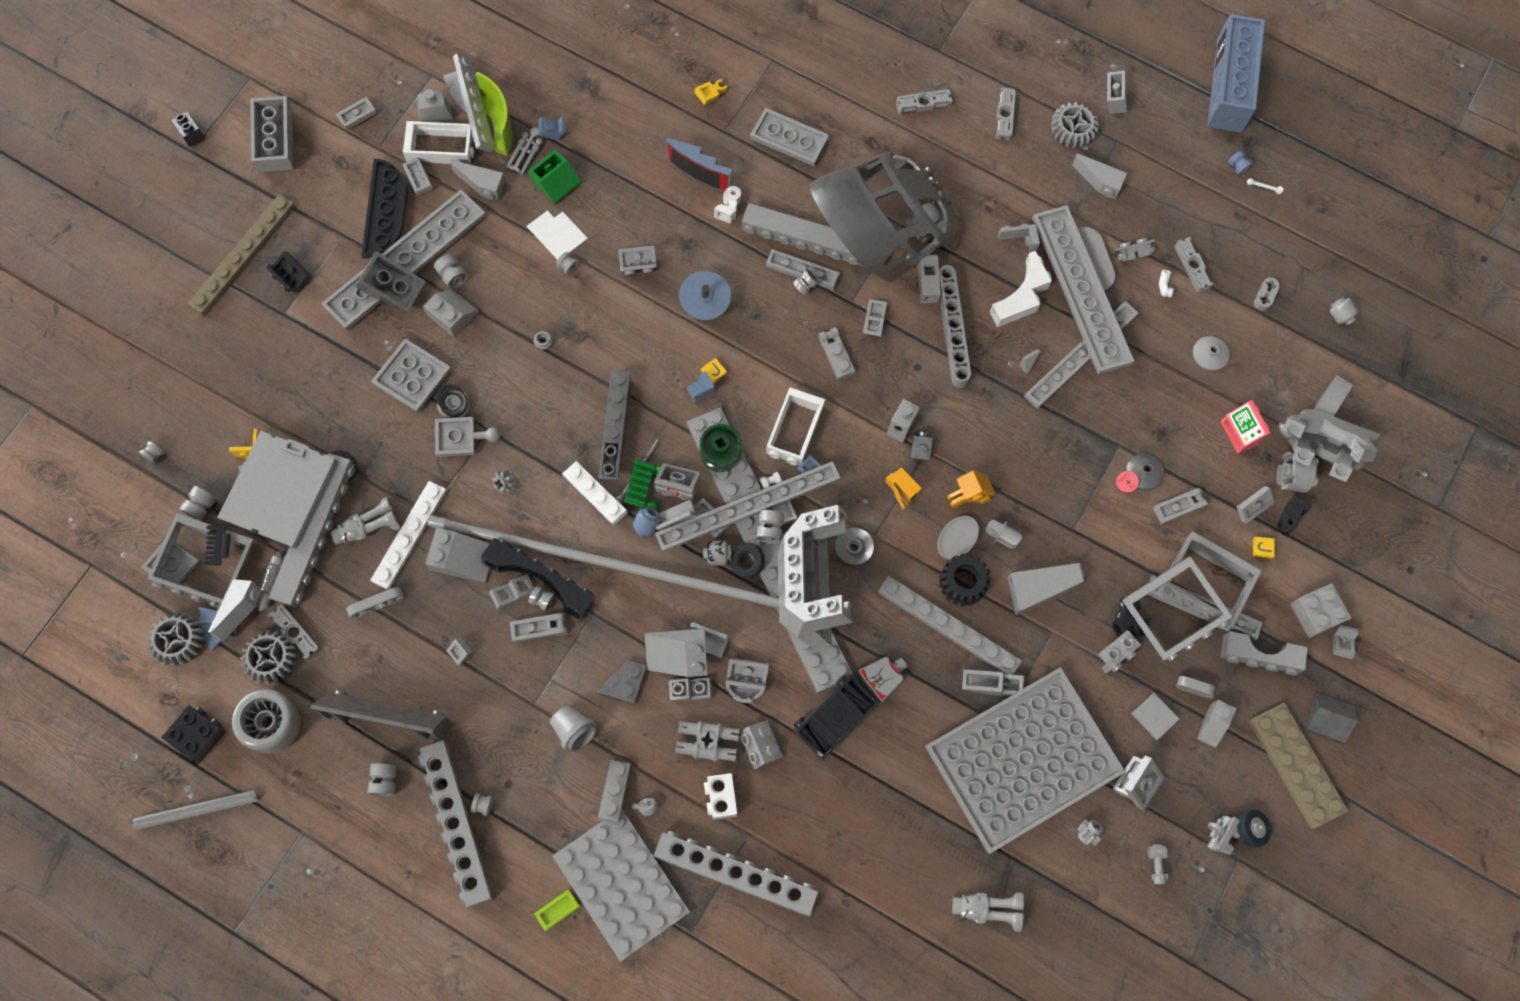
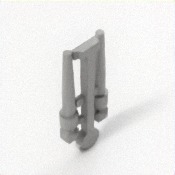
(535, 148)

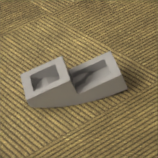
(874, 317)
(512, 592)

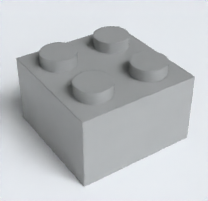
(1320, 610)

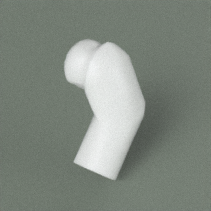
(1163, 284)

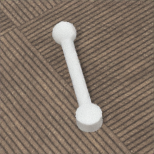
(1278, 190)

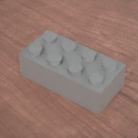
(271, 134)

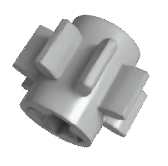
(504, 480)
(1090, 832)

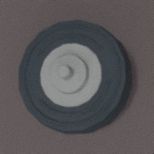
(1254, 828)

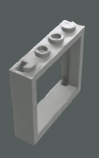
(183, 521)
(1224, 560)
(1189, 642)

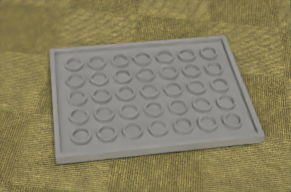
(1024, 760)

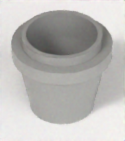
(572, 728)

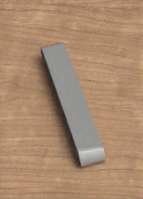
(954, 334)

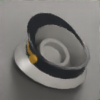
(452, 402)

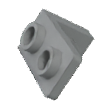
(1027, 231)

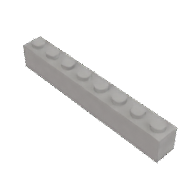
(795, 232)
(301, 560)

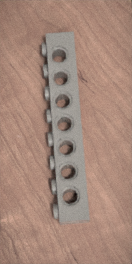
(723, 876)
(482, 892)

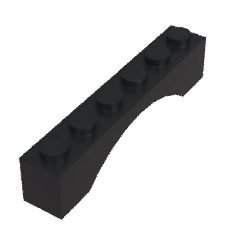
(503, 558)

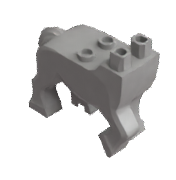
(1330, 439)

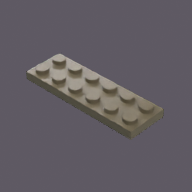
(1298, 766)

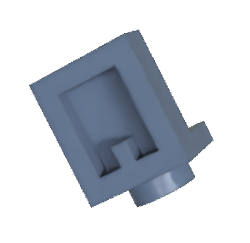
(552, 128)

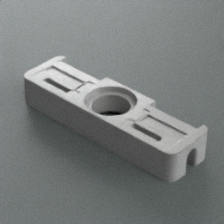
(912, 102)
(1007, 103)
(1197, 275)
(303, 641)

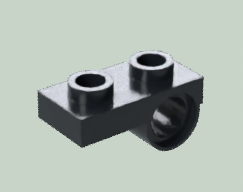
(188, 129)

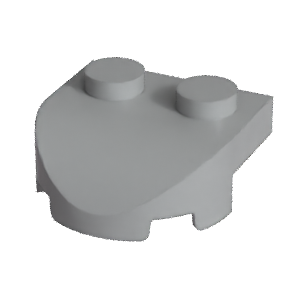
(746, 679)

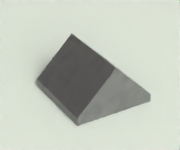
(1331, 718)

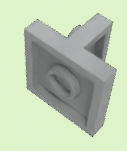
(1139, 781)

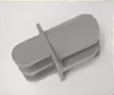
(1003, 534)

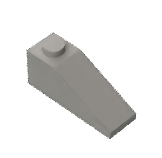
(1101, 176)
(482, 180)
(236, 606)

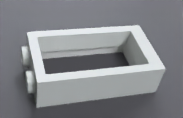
(437, 129)
(802, 399)

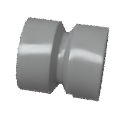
(450, 271)
(197, 504)
(770, 523)
(382, 779)

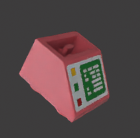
(1245, 427)

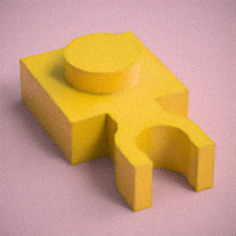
(709, 92)

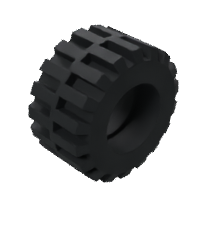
(971, 566)

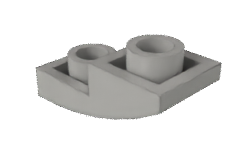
(690, 689)

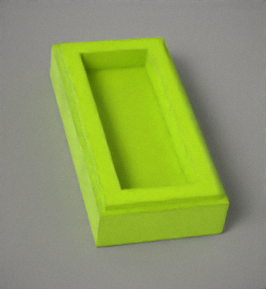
(557, 910)

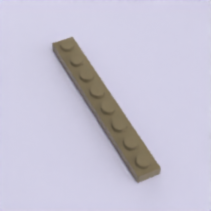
(241, 255)

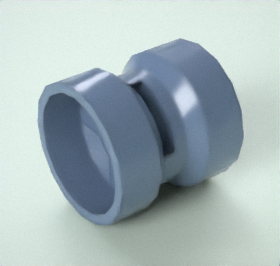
(1241, 163)

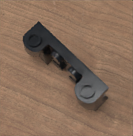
(835, 716)

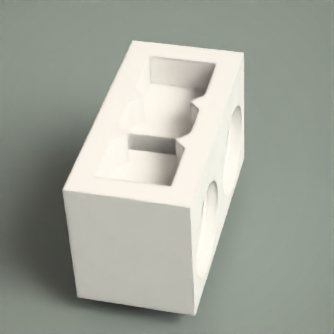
(726, 796)

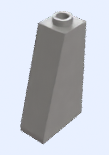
(1040, 585)

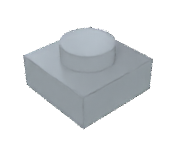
(459, 651)

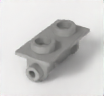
(1127, 251)

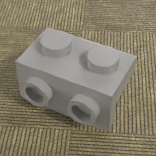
(636, 259)
(1118, 650)
(760, 744)

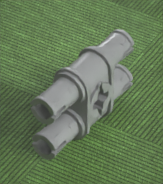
(701, 731)

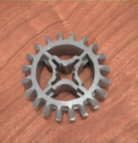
(1085, 127)
(178, 624)
(263, 663)

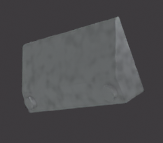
(339, 706)

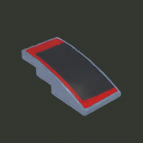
(697, 165)

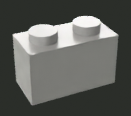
(1117, 92)

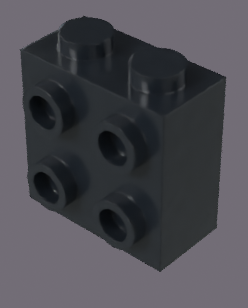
(194, 733)

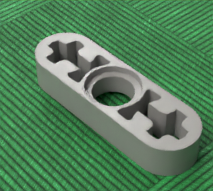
(375, 602)

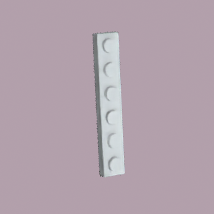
(408, 535)

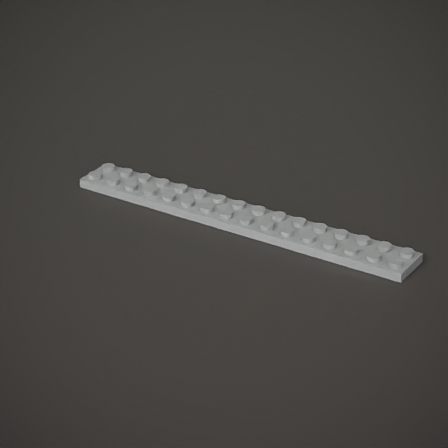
(822, 663)

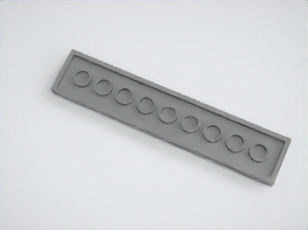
(411, 252)
(1083, 290)

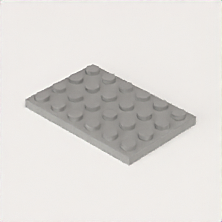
(621, 885)

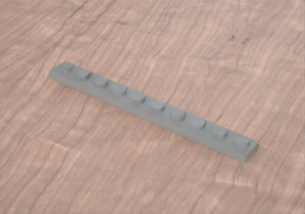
(747, 506)

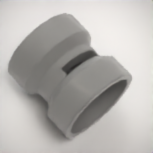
(806, 282)
(541, 598)

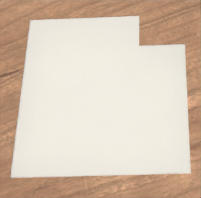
(557, 233)

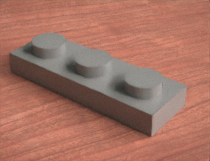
(614, 791)

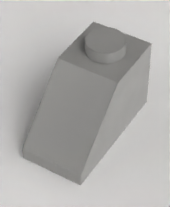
(1216, 723)

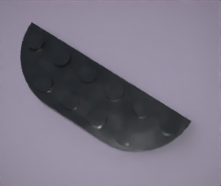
(384, 209)

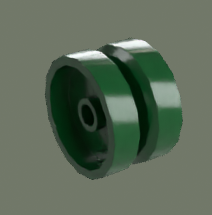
(720, 447)

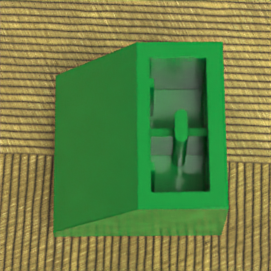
(554, 177)

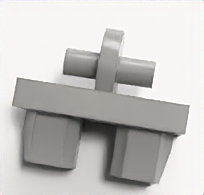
(1222, 833)

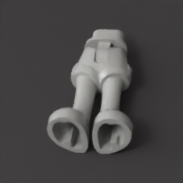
(355, 526)
(978, 909)

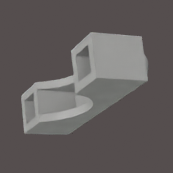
(1238, 648)

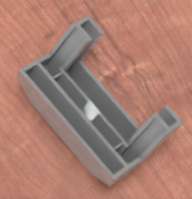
(804, 577)

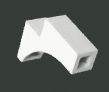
(1025, 299)

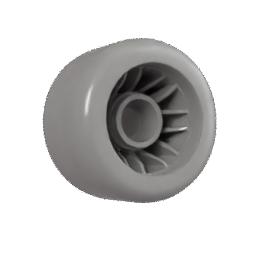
(252, 715)

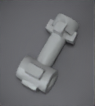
(1158, 853)

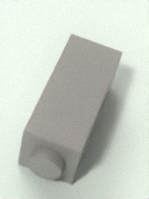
(929, 279)

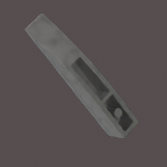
(614, 425)

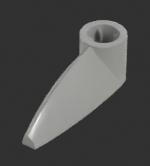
(454, 87)

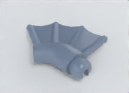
(206, 619)

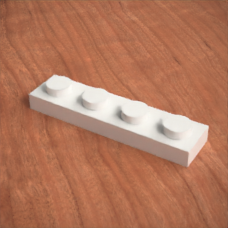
(595, 493)

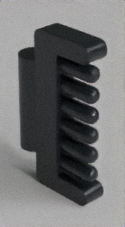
(221, 547)

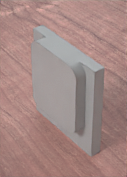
(1155, 716)

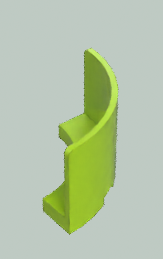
(497, 113)

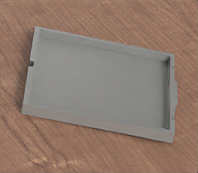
(277, 489)

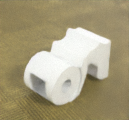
(731, 200)

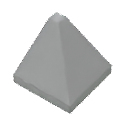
(1028, 361)

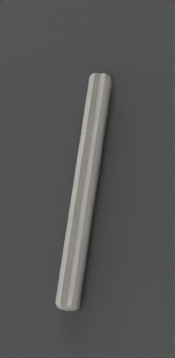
(195, 810)

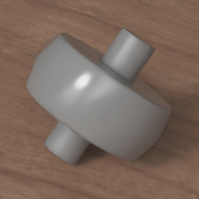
(646, 807)

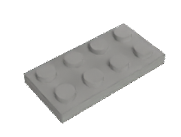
(789, 137)

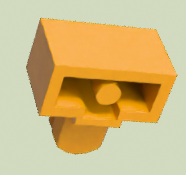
(974, 488)

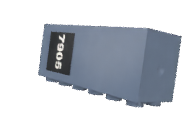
(1236, 73)

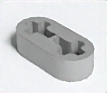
(1270, 296)
(1195, 687)

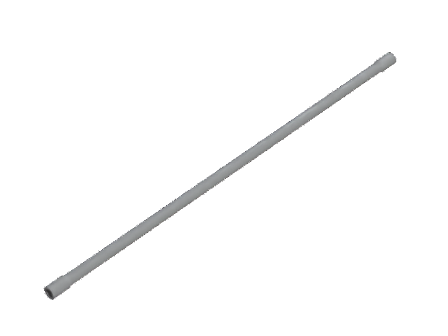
(443, 523)

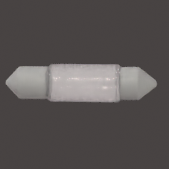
(269, 579)

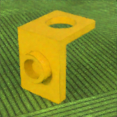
(243, 452)

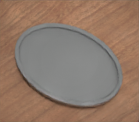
(958, 537)

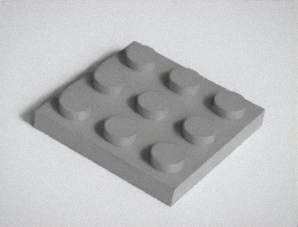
(411, 375)

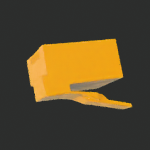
(903, 487)

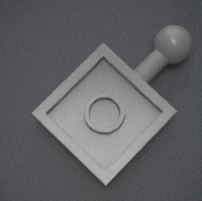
(458, 437)

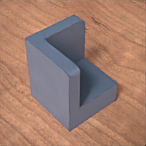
(701, 388)

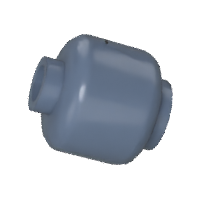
(646, 522)

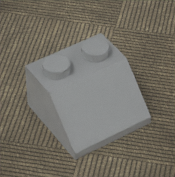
(450, 311)

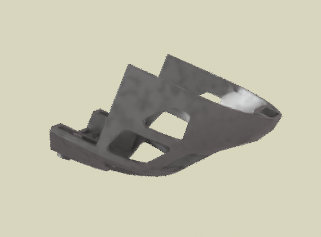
(865, 227)

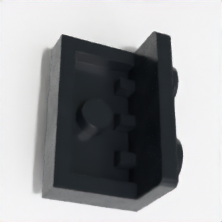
(288, 273)

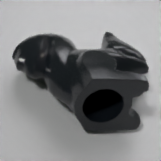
(1125, 621)

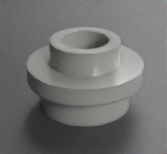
(540, 336)

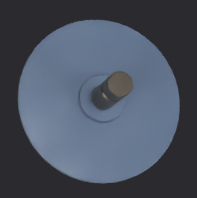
(704, 295)

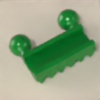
(639, 483)

